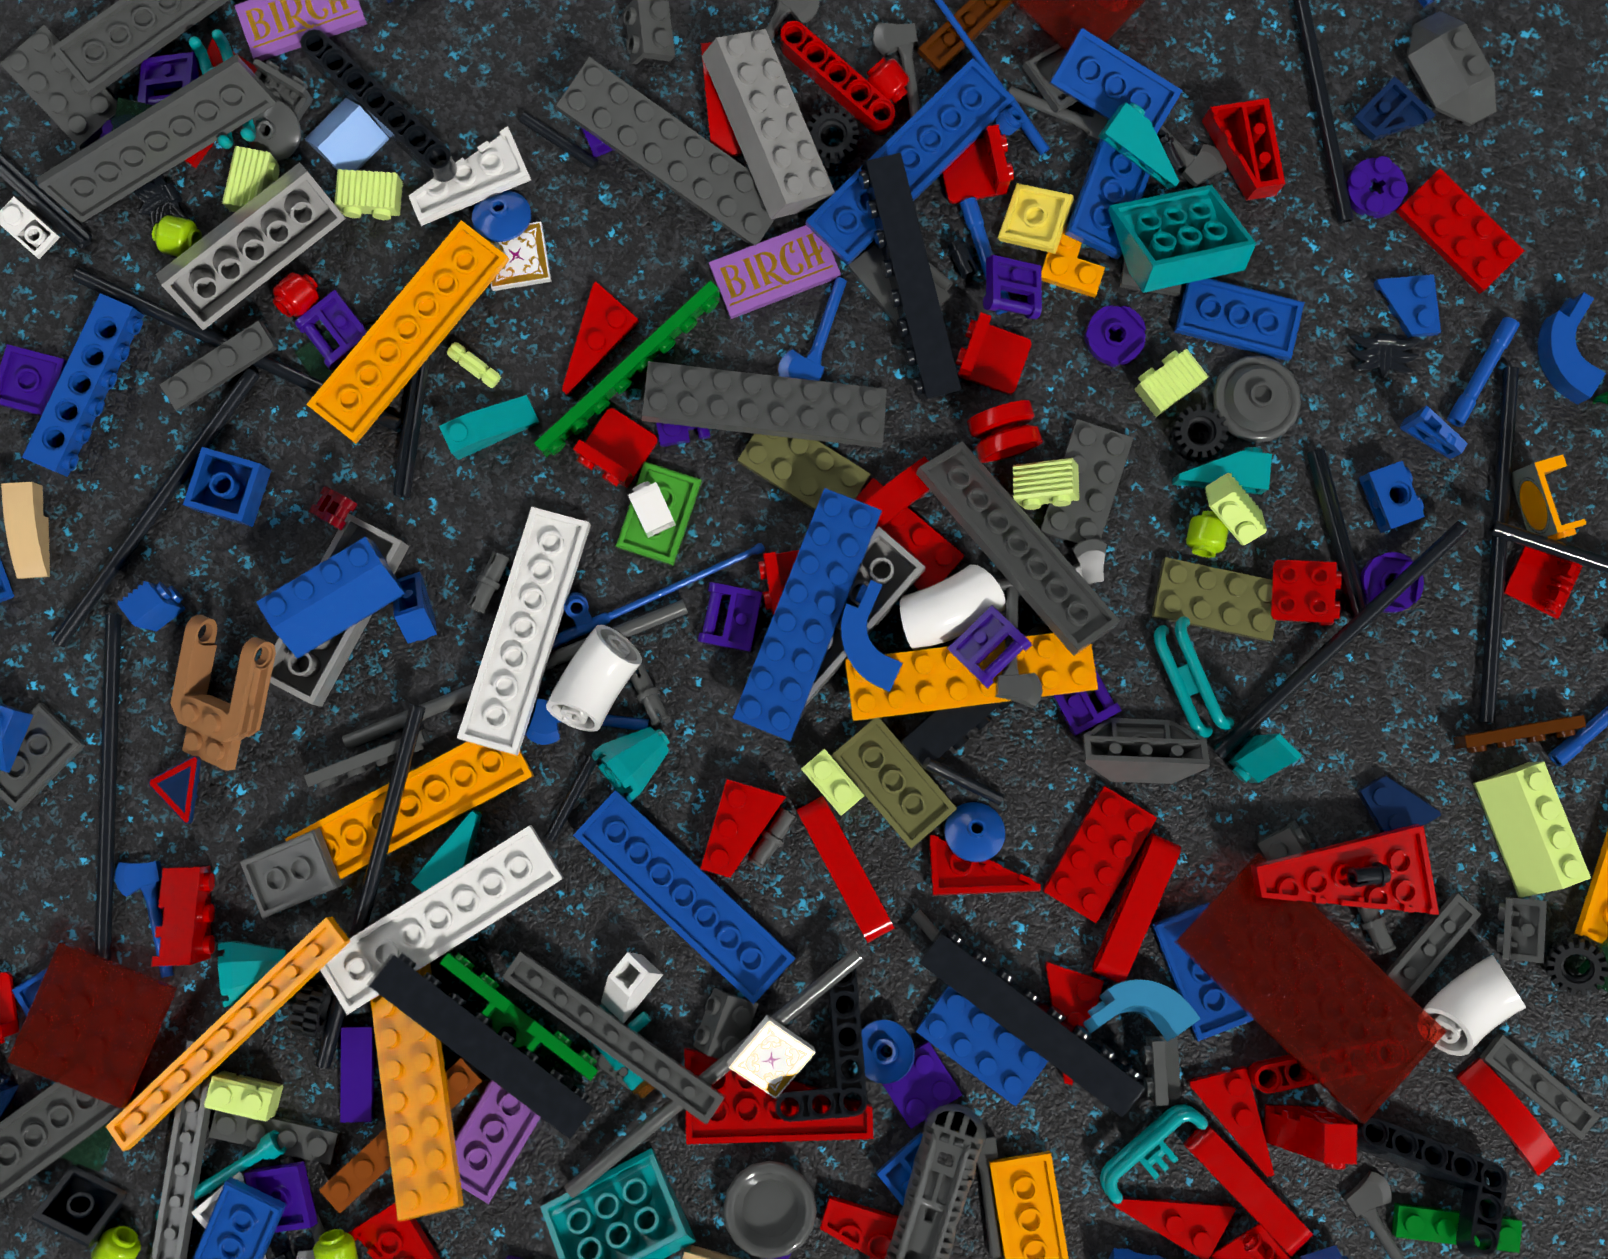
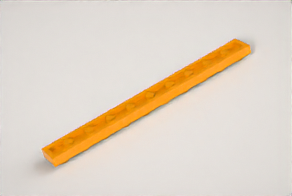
(228, 1033)

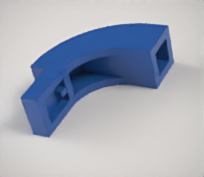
(1560, 356)
(863, 656)

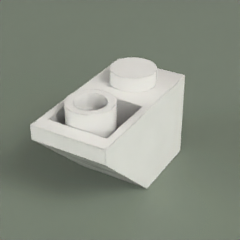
(27, 227)
(651, 508)
(629, 985)

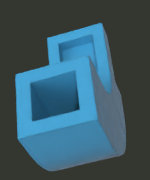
(1151, 999)

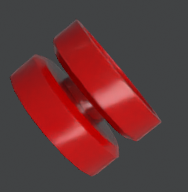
(1004, 431)

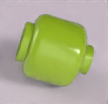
(175, 235)
(1206, 535)
(117, 1243)
(335, 1245)

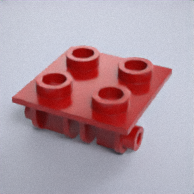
(1542, 581)
(1252, 1245)

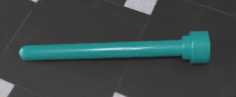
(265, 1149)

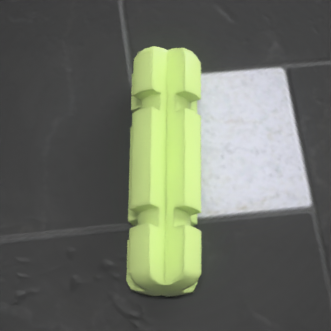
(473, 364)

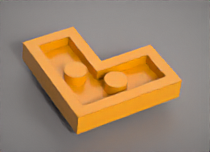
(1069, 271)

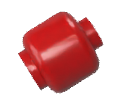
(889, 79)
(295, 294)

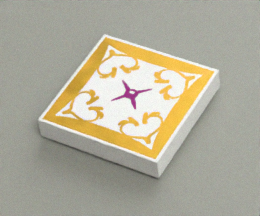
(527, 260)
(771, 1057)

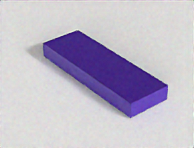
(357, 1074)

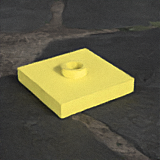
(1036, 218)

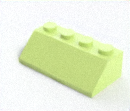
(1531, 830)

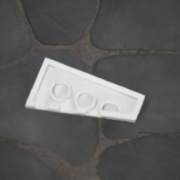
(484, 174)

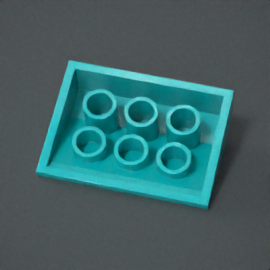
(1180, 238)
(620, 1215)

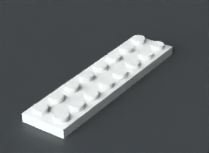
(524, 631)
(444, 915)

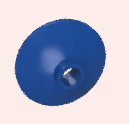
(503, 224)
(971, 845)
(875, 1039)

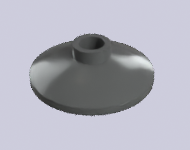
(284, 133)

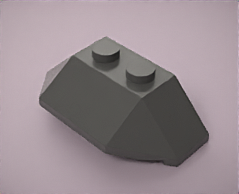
(1452, 69)
(1144, 751)

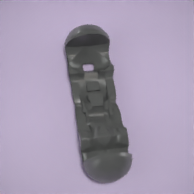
(937, 1191)

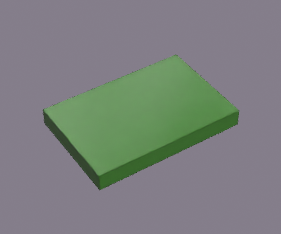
(680, 496)

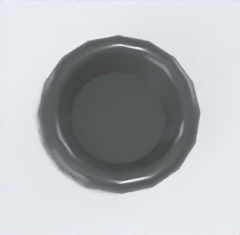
(1257, 398)
(769, 1209)

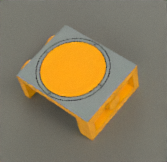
(1537, 502)

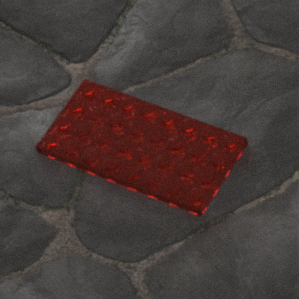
(1312, 992)

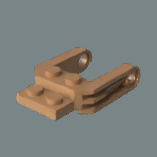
(212, 724)

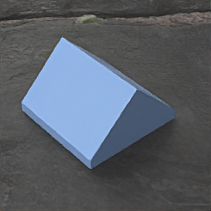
(347, 137)

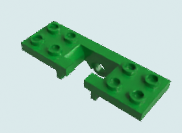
(505, 1013)

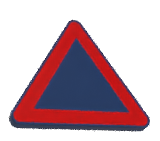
(179, 787)

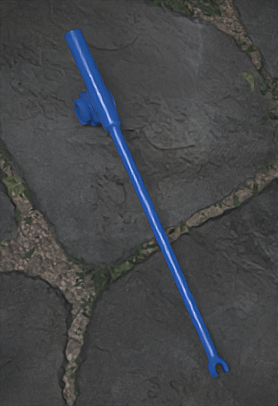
(1010, 118)
(586, 623)

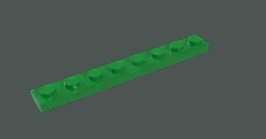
(620, 378)

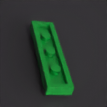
(1441, 1226)

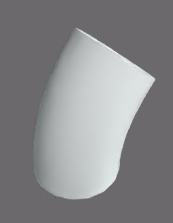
(949, 607)
(594, 679)
(1473, 1006)

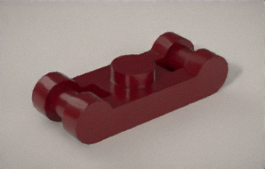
(333, 507)

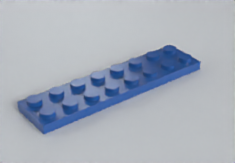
(927, 146)
(807, 614)
(684, 896)

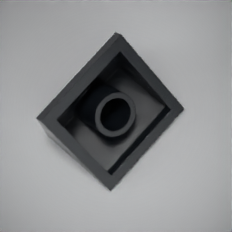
(81, 1206)

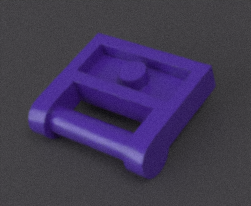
(166, 73)
(1017, 278)
(340, 323)
(740, 618)
(982, 639)
(1080, 711)

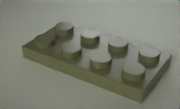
(802, 468)
(1215, 599)
(894, 782)

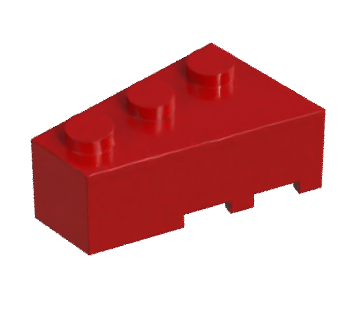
(1248, 145)
(737, 825)
(186, 916)
(1312, 1133)

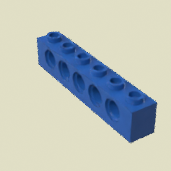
(78, 370)

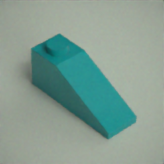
(1137, 140)
(488, 426)
(1248, 467)
(1263, 757)
(452, 854)

